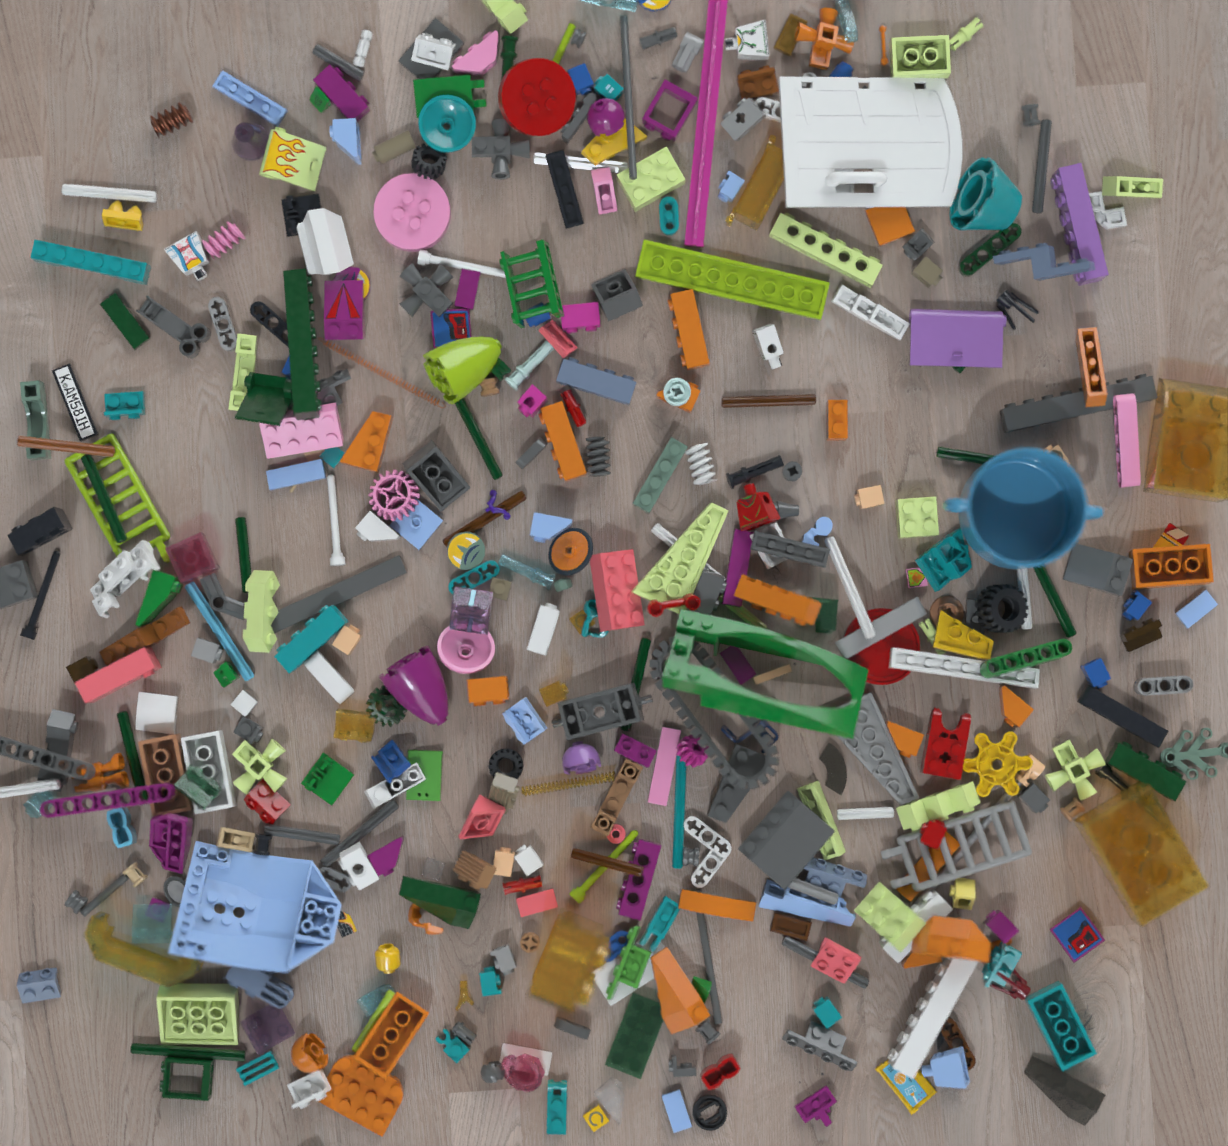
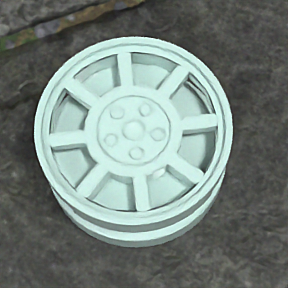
(677, 392)

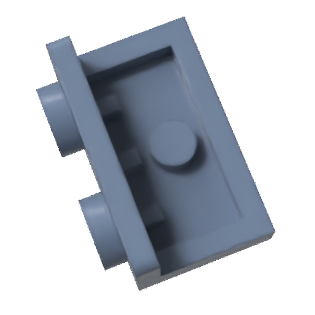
(38, 985)

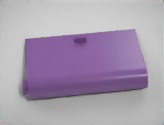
(956, 338)

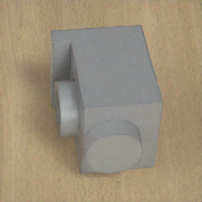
(504, 959)

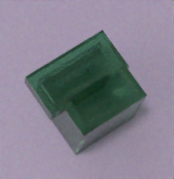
(827, 615)

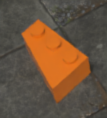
(370, 443)

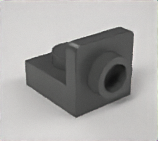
(249, 730)
(683, 1070)

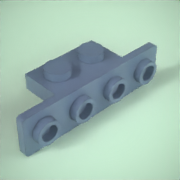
(833, 876)

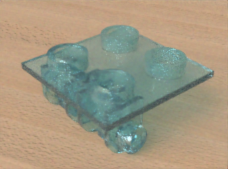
(152, 923)

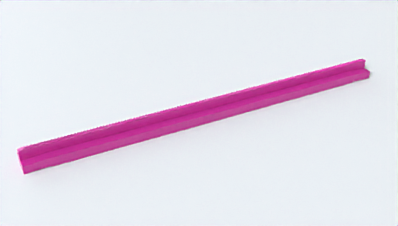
(705, 123)

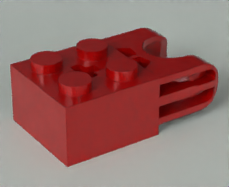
(942, 740)

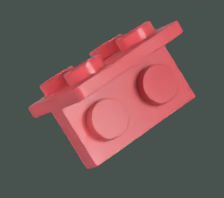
(835, 960)

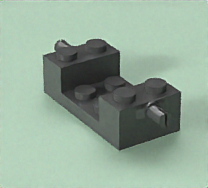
(620, 704)

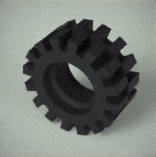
(426, 169)
(510, 754)

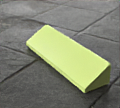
(814, 799)

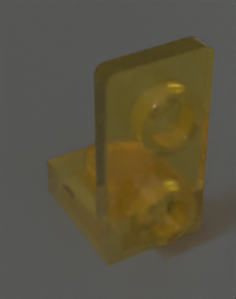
(554, 693)

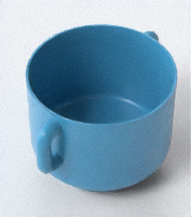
(1022, 509)

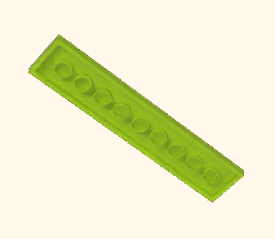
(732, 279)

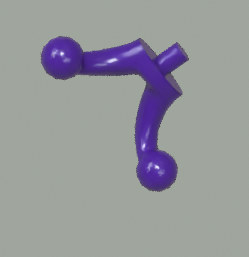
(493, 493)

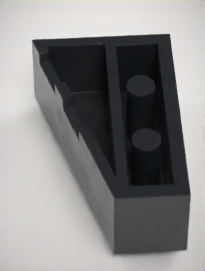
(39, 531)

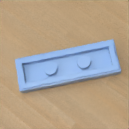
(296, 474)

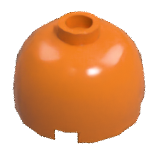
(308, 1053)

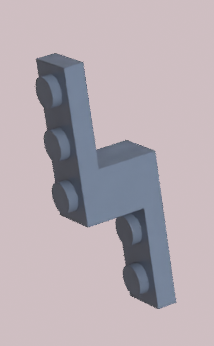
(1044, 262)

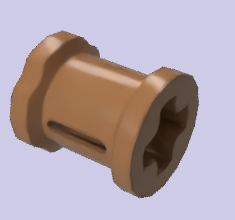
(1069, 815)

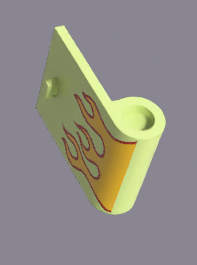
(290, 159)

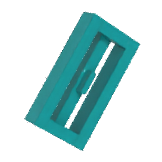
(243, 1075)

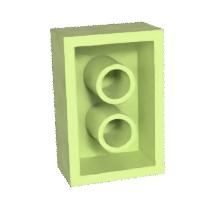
(920, 57)
(655, 178)
(890, 917)

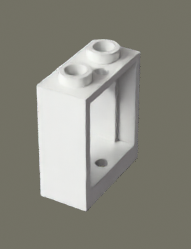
(543, 629)

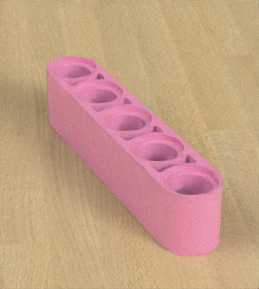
(1126, 440)

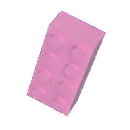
(303, 435)

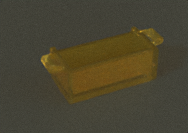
(760, 189)

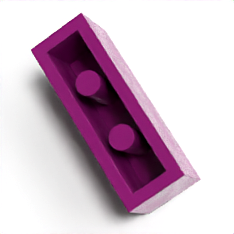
(341, 93)

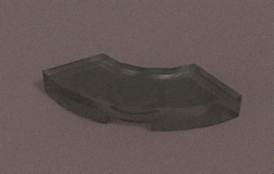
(835, 768)

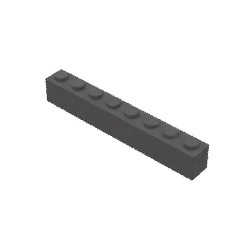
(1071, 404)

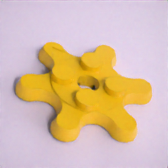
(1010, 764)

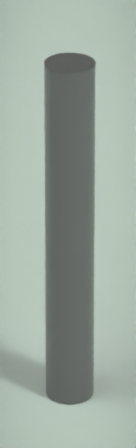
(105, 894)

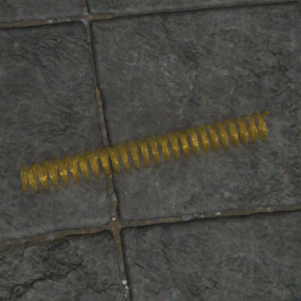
(577, 783)

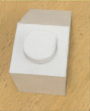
(375, 529)

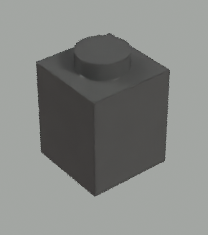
(1034, 798)

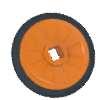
(581, 551)

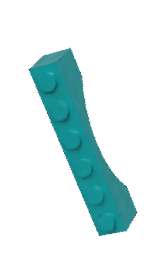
(90, 261)

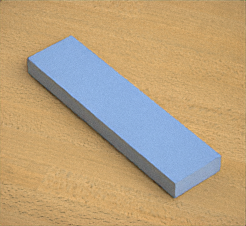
(249, 98)

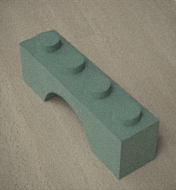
(34, 402)
(660, 475)

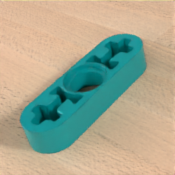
(475, 570)

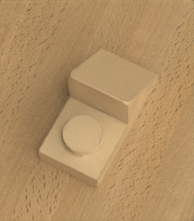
(235, 839)

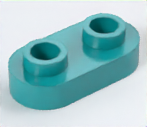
(669, 216)

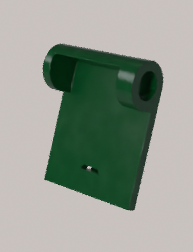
(265, 399)

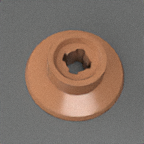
(943, 603)

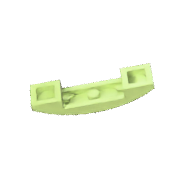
(245, 363)

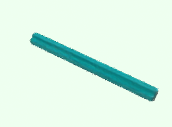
(679, 814)

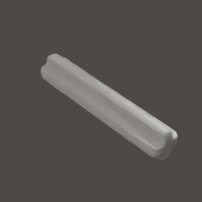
(814, 891)

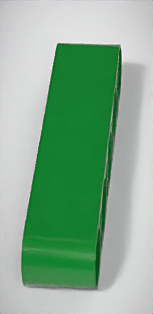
(1018, 662)

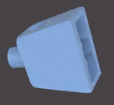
(948, 1069)

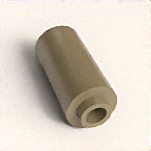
(394, 147)

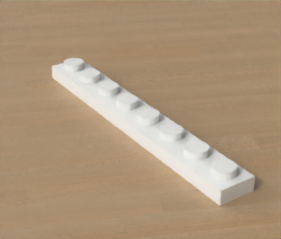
(958, 668)

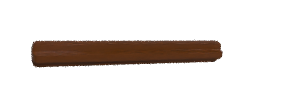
(764, 401)
(488, 517)

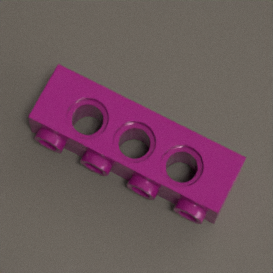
(635, 909)

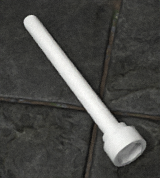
(426, 258)
(337, 557)

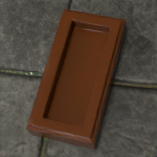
(790, 926)

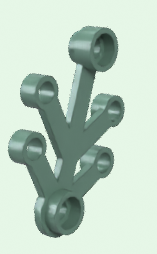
(1193, 754)

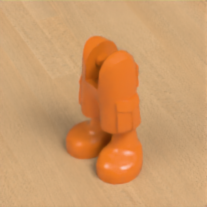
(99, 781)

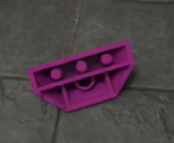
(171, 840)

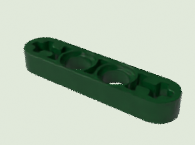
(989, 249)

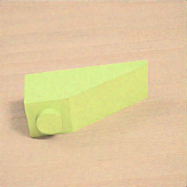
(1132, 187)

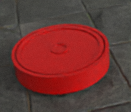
(536, 97)
(877, 655)

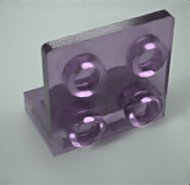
(267, 1028)

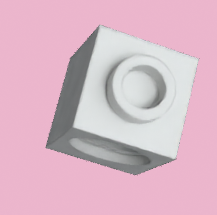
(528, 859)

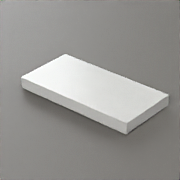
(605, 976)

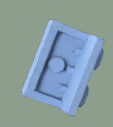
(524, 721)

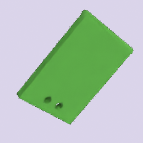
(431, 766)

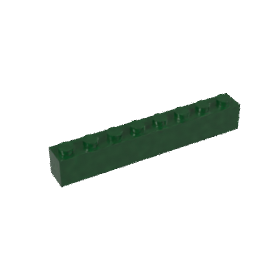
(301, 344)

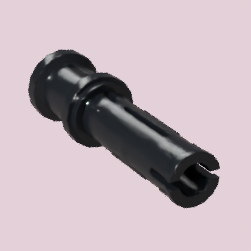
(746, 474)

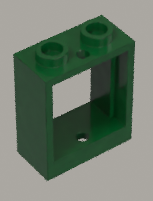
(207, 1079)

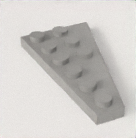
(878, 753)

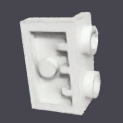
(433, 51)

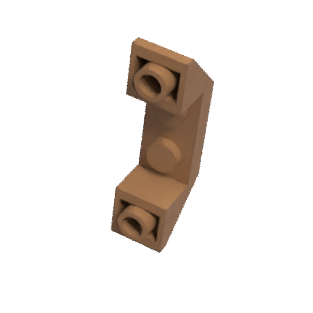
(616, 797)

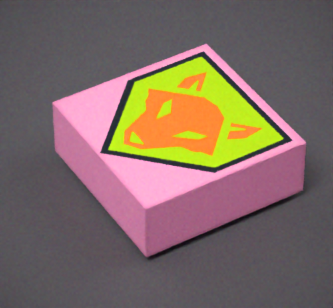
(915, 578)

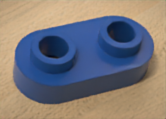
(615, 946)

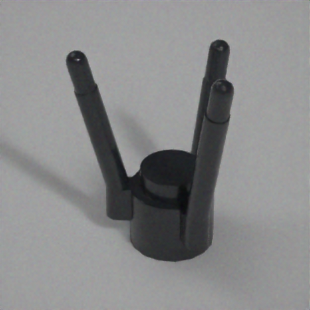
(1008, 300)

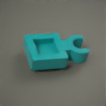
(455, 1047)

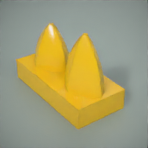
(117, 218)

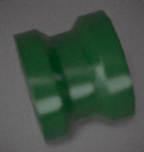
(500, 370)

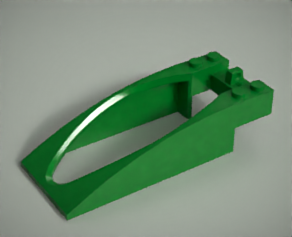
(726, 696)

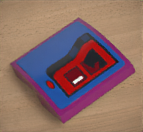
(450, 326)
(1077, 935)

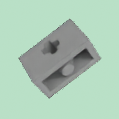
(753, 116)

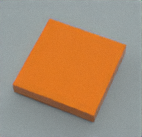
(889, 223)

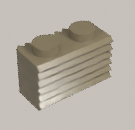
(504, 791)

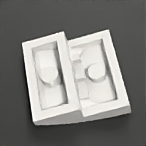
(156, 713)

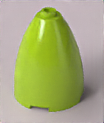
(461, 365)

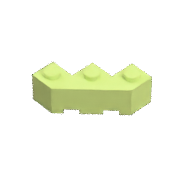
(508, 13)
(260, 611)
(938, 806)

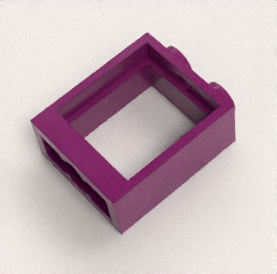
(679, 94)

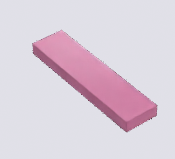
(664, 766)

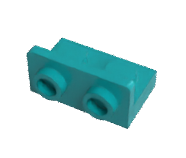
(124, 404)

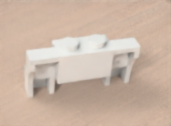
(121, 575)

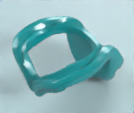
(591, 611)

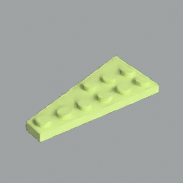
(685, 560)

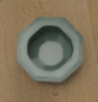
(563, 584)

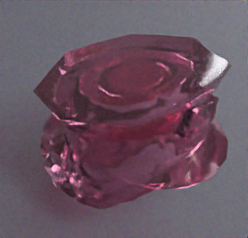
(523, 1072)

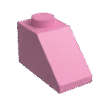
(604, 190)

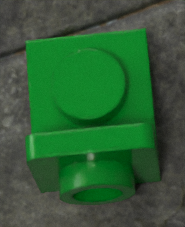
(226, 674)

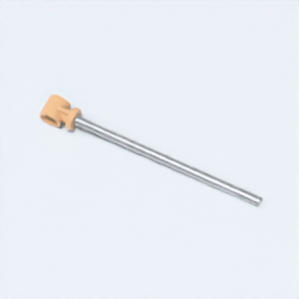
(1021, 779)

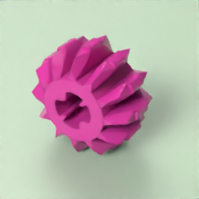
(691, 751)

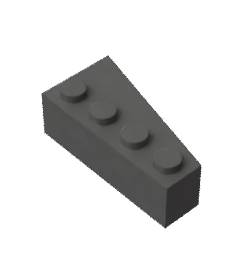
(728, 797)

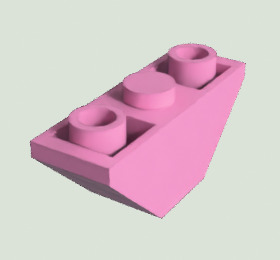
(479, 57)

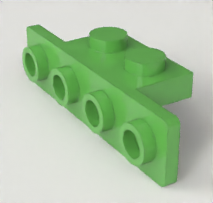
(632, 964)

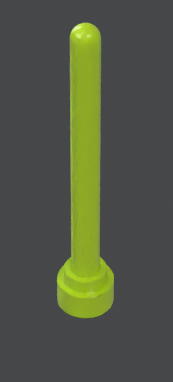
(579, 893)

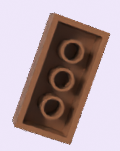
(165, 763)

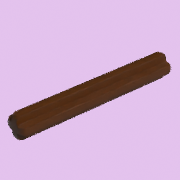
(607, 862)

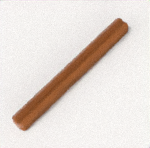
(65, 446)

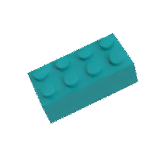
(1060, 1025)

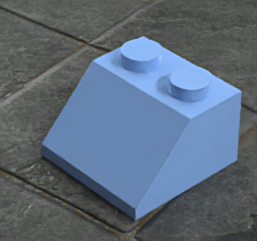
(347, 137)
(547, 527)

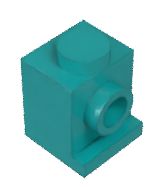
(490, 981)

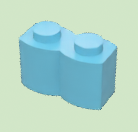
(123, 832)

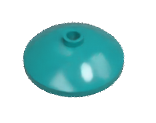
(451, 111)

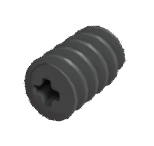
(598, 456)

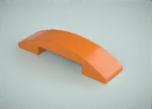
(717, 905)

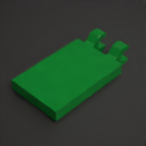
(457, 86)

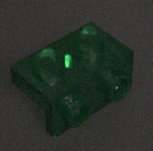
(198, 787)

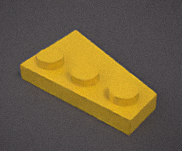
(606, 147)

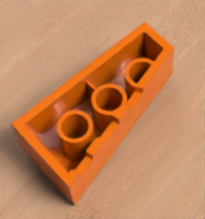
(777, 600)

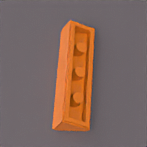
(921, 870)

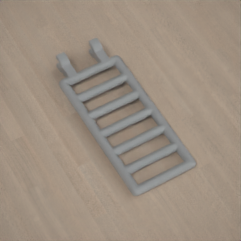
(971, 867)

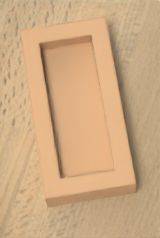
(772, 674)

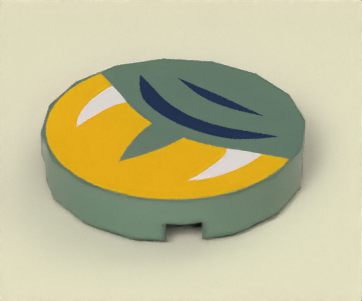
(466, 550)

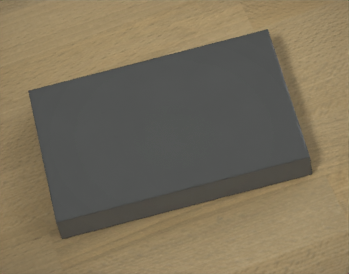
(422, 70)

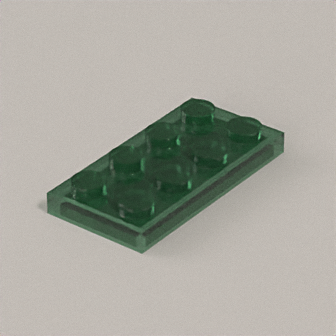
(636, 1036)

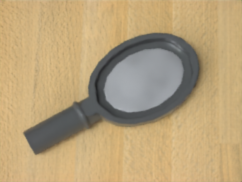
(174, 890)

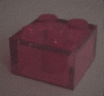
(192, 558)

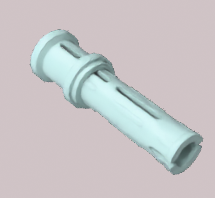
(523, 371)

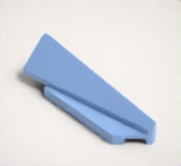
(803, 905)

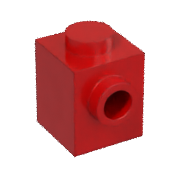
(933, 834)

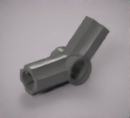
(214, 590)

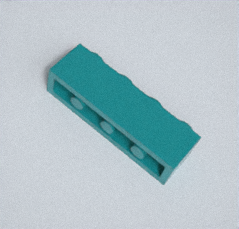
(311, 639)

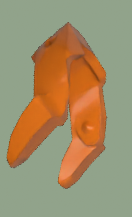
(414, 916)

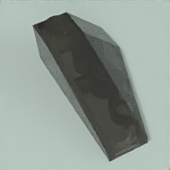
(1071, 1095)

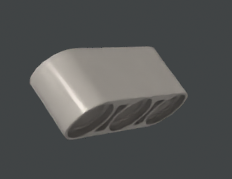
(1172, 685)

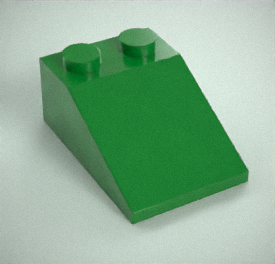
(159, 593)

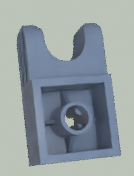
(262, 985)

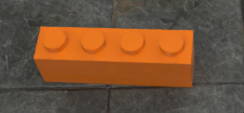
(689, 329)
(1091, 367)
(563, 441)

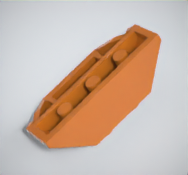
(952, 939)

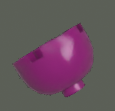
(605, 117)

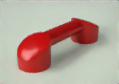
(689, 600)

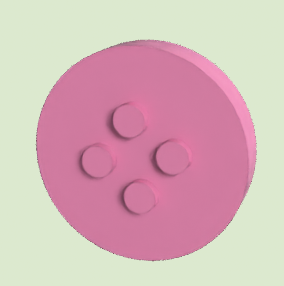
(412, 212)

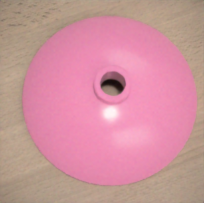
(477, 646)

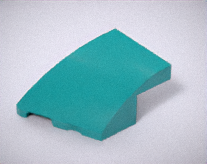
(945, 560)

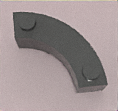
(60, 739)

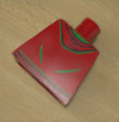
(755, 509)

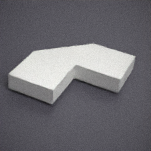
(1108, 218)

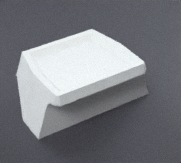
(324, 242)

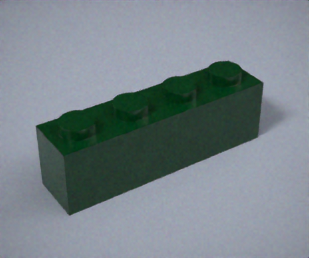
(1144, 770)

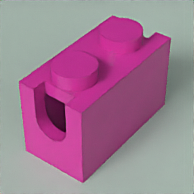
(581, 316)
(531, 402)

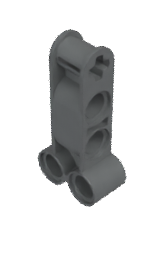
(174, 326)

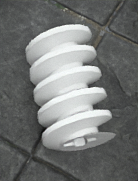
(700, 464)

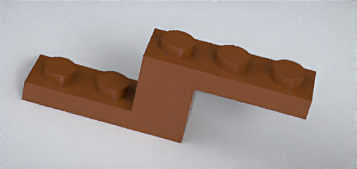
(145, 636)

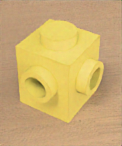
(963, 893)

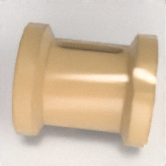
(135, 874)

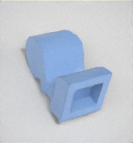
(822, 528)

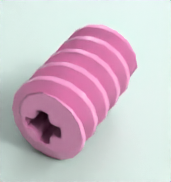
(222, 240)

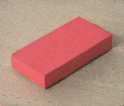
(557, 339)
(537, 902)

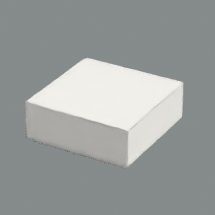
(244, 703)

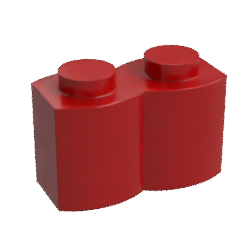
(716, 1073)

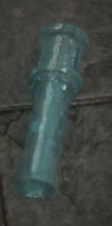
(536, 575)

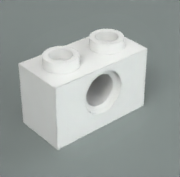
(357, 855)

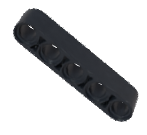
(1122, 716)

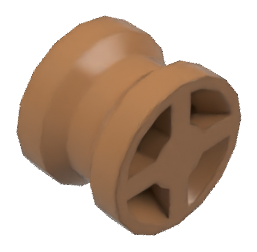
(489, 387)
(531, 944)

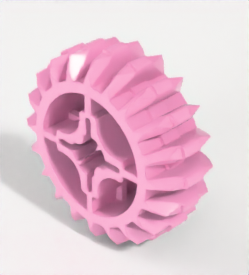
(398, 480)

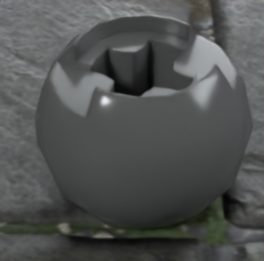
(492, 1072)

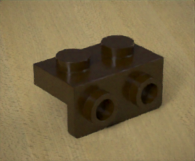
(1142, 635)

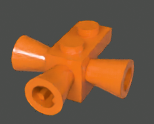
(823, 38)

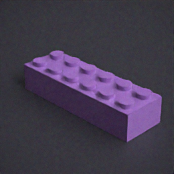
(1079, 221)

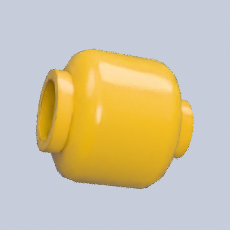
(387, 958)

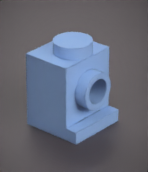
(730, 187)

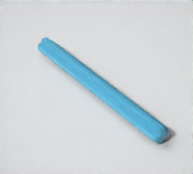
(219, 631)

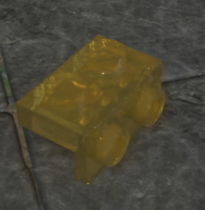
(354, 725)

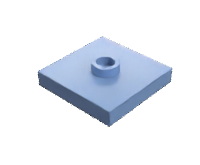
(418, 526)

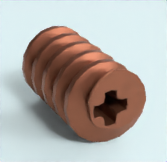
(171, 119)

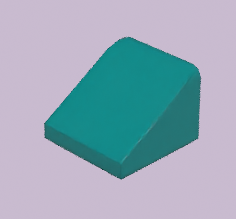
(332, 456)

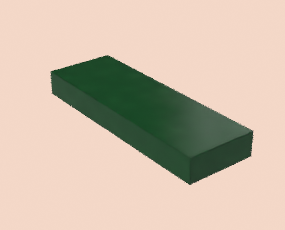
(125, 321)

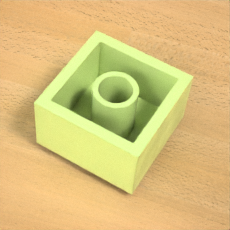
(917, 517)

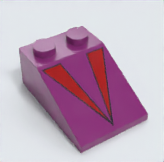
(344, 310)

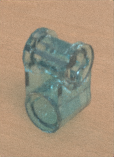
(371, 1000)

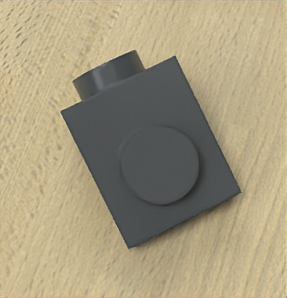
(918, 245)

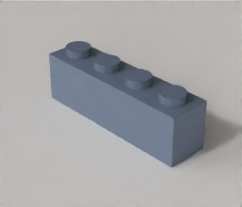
(595, 381)

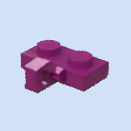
(817, 1106)

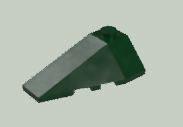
(447, 902)

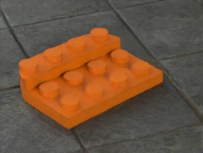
(363, 1094)

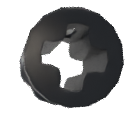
(262, 844)

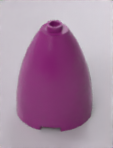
(419, 686)

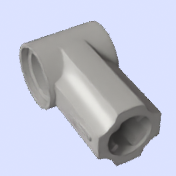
(689, 48)

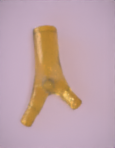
(463, 995)

